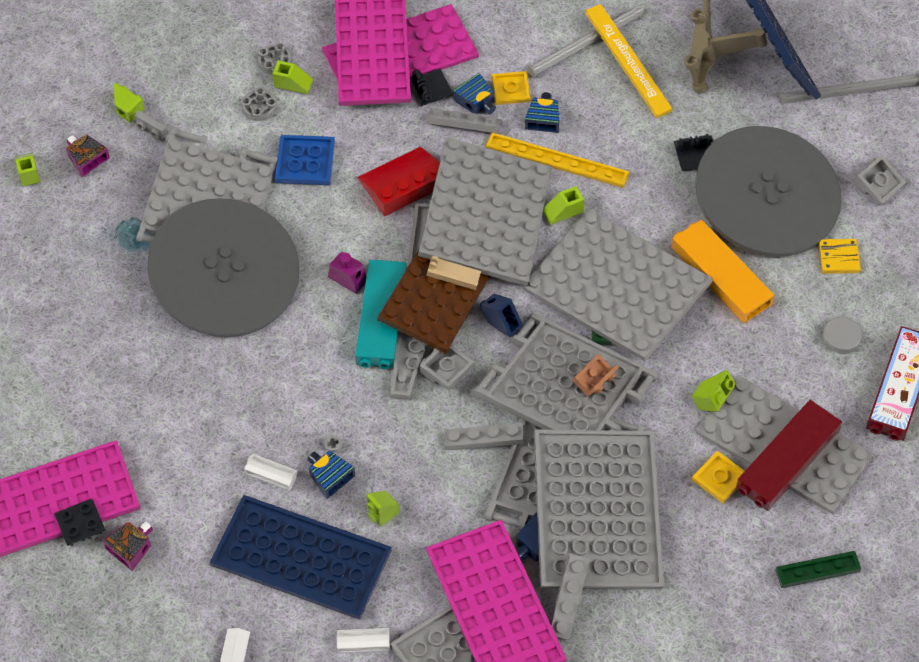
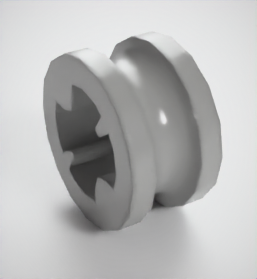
(333, 438)

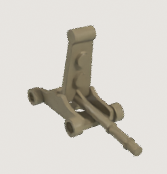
(707, 48)

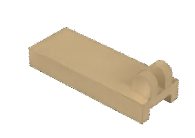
(453, 273)

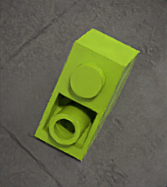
(291, 78)
(127, 103)
(27, 169)
(564, 205)
(713, 391)
(381, 507)

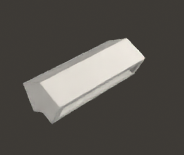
(270, 471)
(363, 640)
(235, 645)

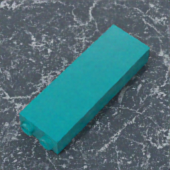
(375, 339)

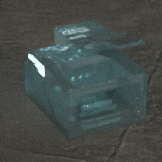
(127, 233)

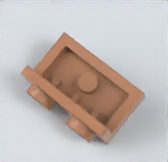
(593, 375)

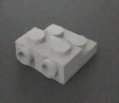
(878, 179)
(446, 368)

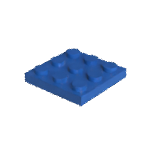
(305, 159)

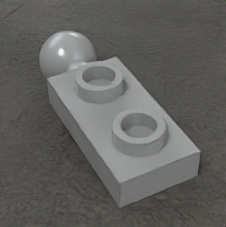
(154, 127)

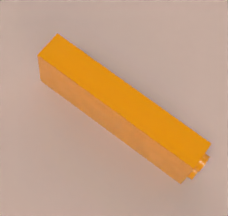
(730, 276)

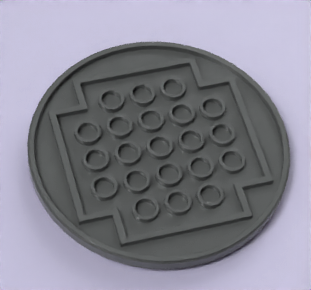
(768, 191)
(223, 267)

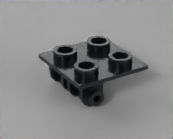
(430, 86)
(691, 150)
(79, 522)

